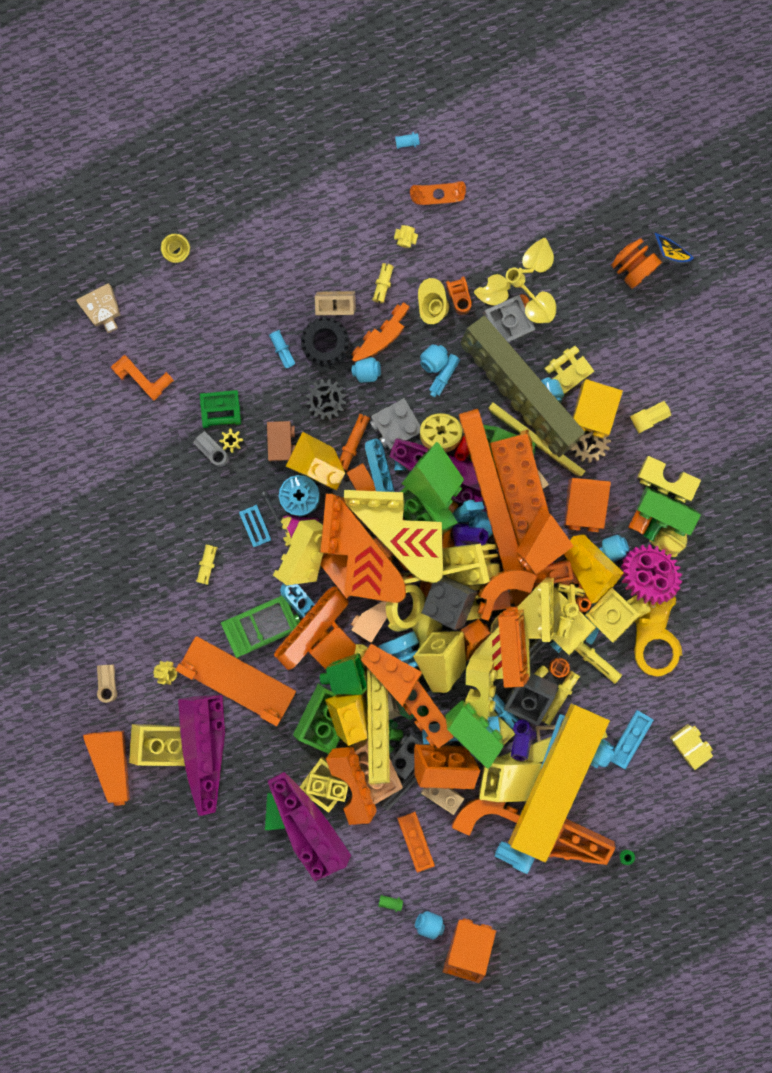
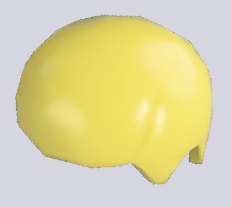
(172, 243)

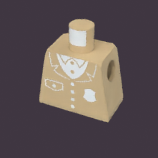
(101, 307)

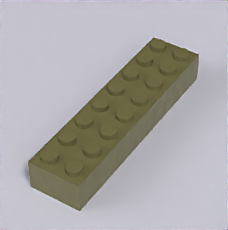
(521, 386)

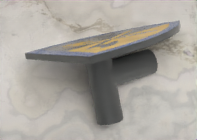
(671, 251)

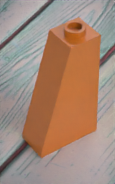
(110, 762)

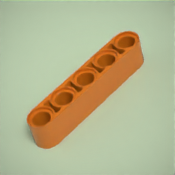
(311, 628)

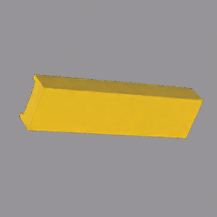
(558, 782)

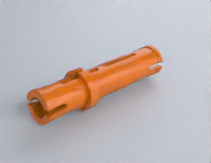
(353, 441)

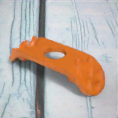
(424, 193)

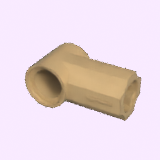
(106, 680)

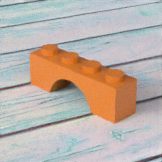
(345, 765)

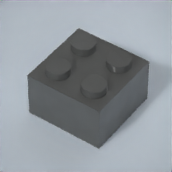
(449, 602)
(531, 700)

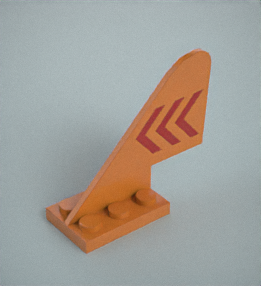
(368, 568)

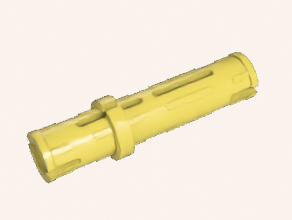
(592, 657)
(561, 695)

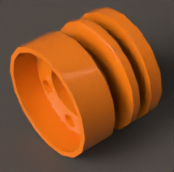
(636, 263)

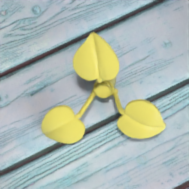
(543, 306)

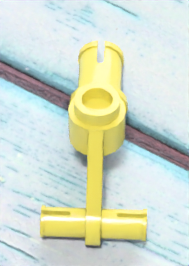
(569, 608)

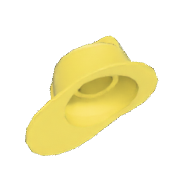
(432, 301)
(670, 541)

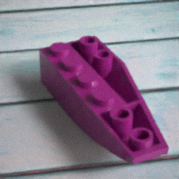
(409, 454)
(202, 747)
(308, 829)

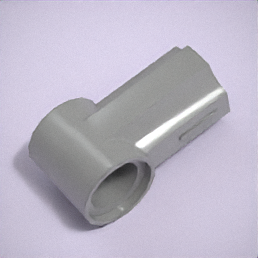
(210, 449)

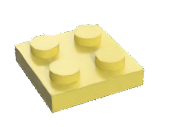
(612, 615)

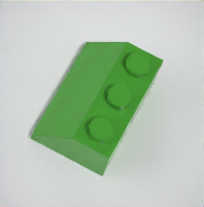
(417, 510)
(668, 511)
(316, 723)
(474, 733)

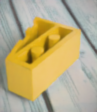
(592, 568)

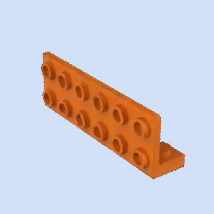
(519, 481)
(236, 680)

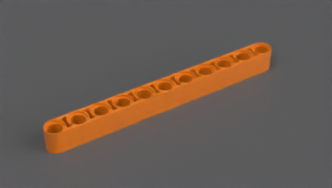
(492, 495)

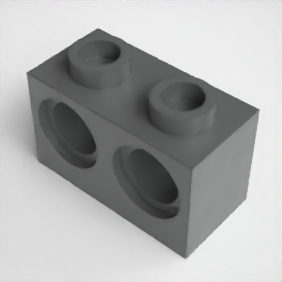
(402, 752)

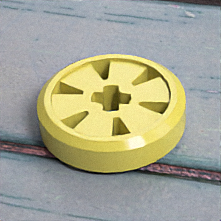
(437, 423)

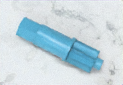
(444, 375)

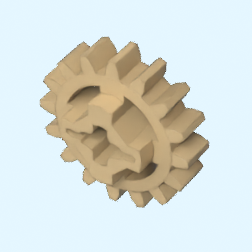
(585, 451)

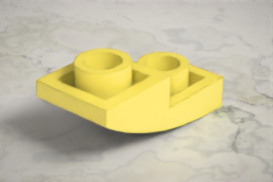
(326, 787)

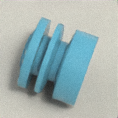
(307, 504)
(402, 648)

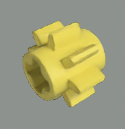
(405, 236)
(227, 437)
(165, 672)

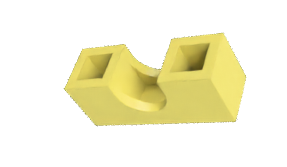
(652, 474)
(481, 675)

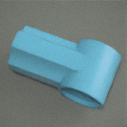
(514, 857)

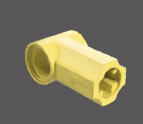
(646, 418)

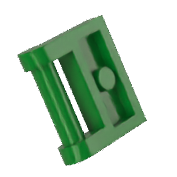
(217, 403)

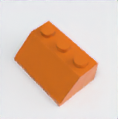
(445, 767)

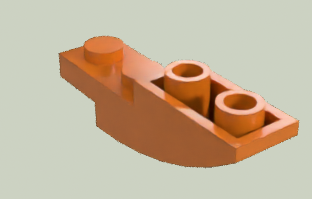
(376, 341)

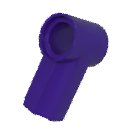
(468, 535)
(522, 741)

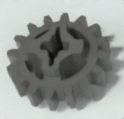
(333, 404)

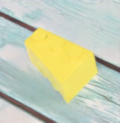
(304, 555)

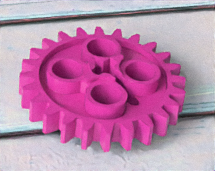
(651, 574)

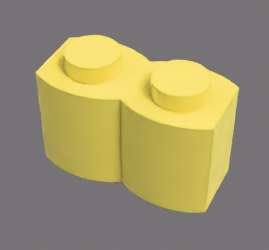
(691, 746)

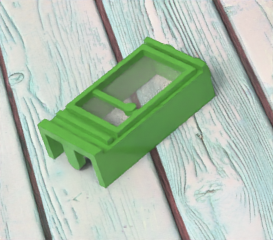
(260, 626)

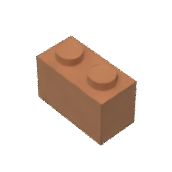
(280, 440)

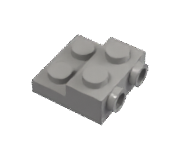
(510, 319)
(395, 422)

